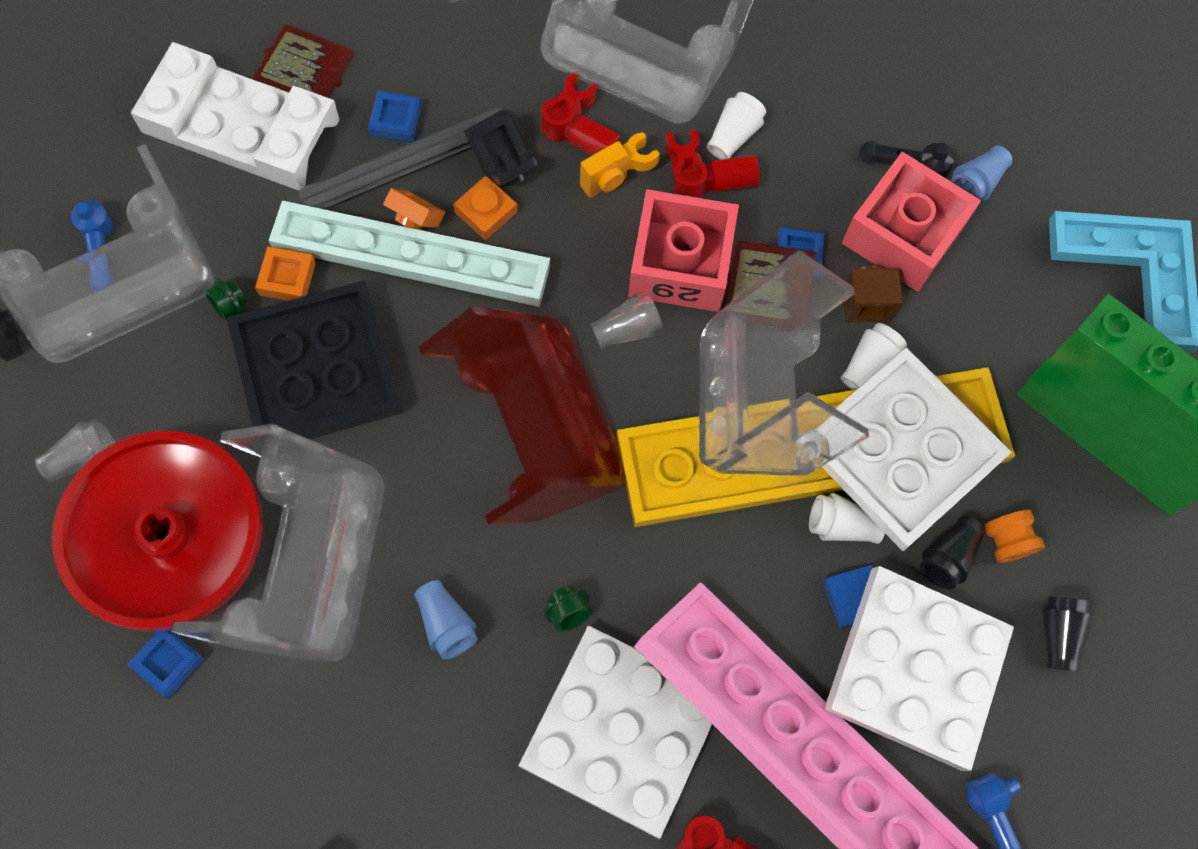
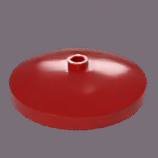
(114, 522)

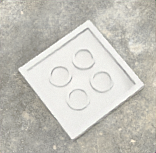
(919, 451)
(920, 669)
(618, 734)

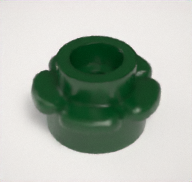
(225, 298)
(568, 608)

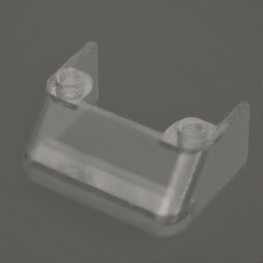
(637, 63)
(112, 285)
(749, 377)
(318, 551)

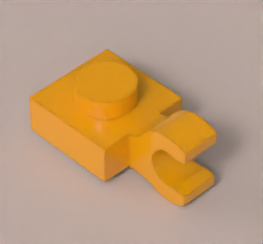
(609, 166)

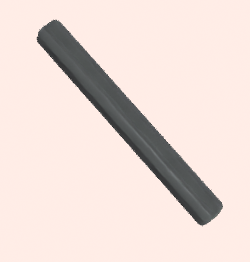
(390, 165)

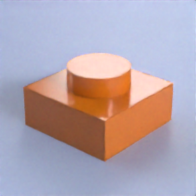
(485, 208)
(413, 210)
(285, 274)

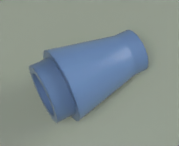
(983, 172)
(445, 622)

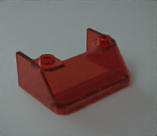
(545, 406)

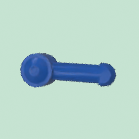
(92, 222)
(991, 799)

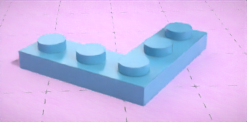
(1156, 245)

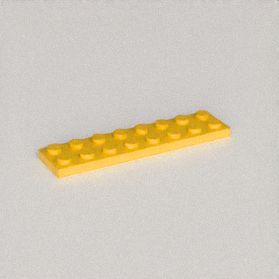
(673, 484)

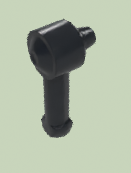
(934, 156)

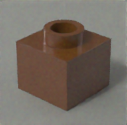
(875, 296)

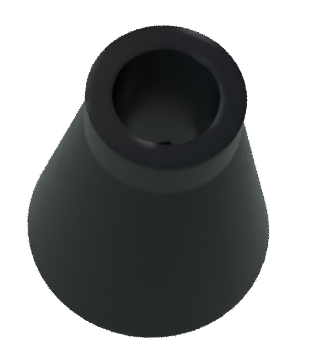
(952, 554)
(1066, 631)

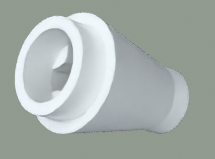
(737, 123)
(873, 352)
(842, 520)

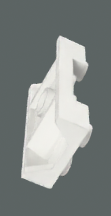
(233, 116)

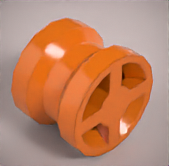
(1014, 536)

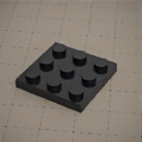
(315, 363)

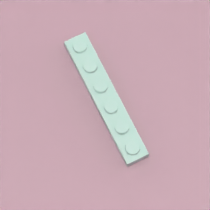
(411, 253)

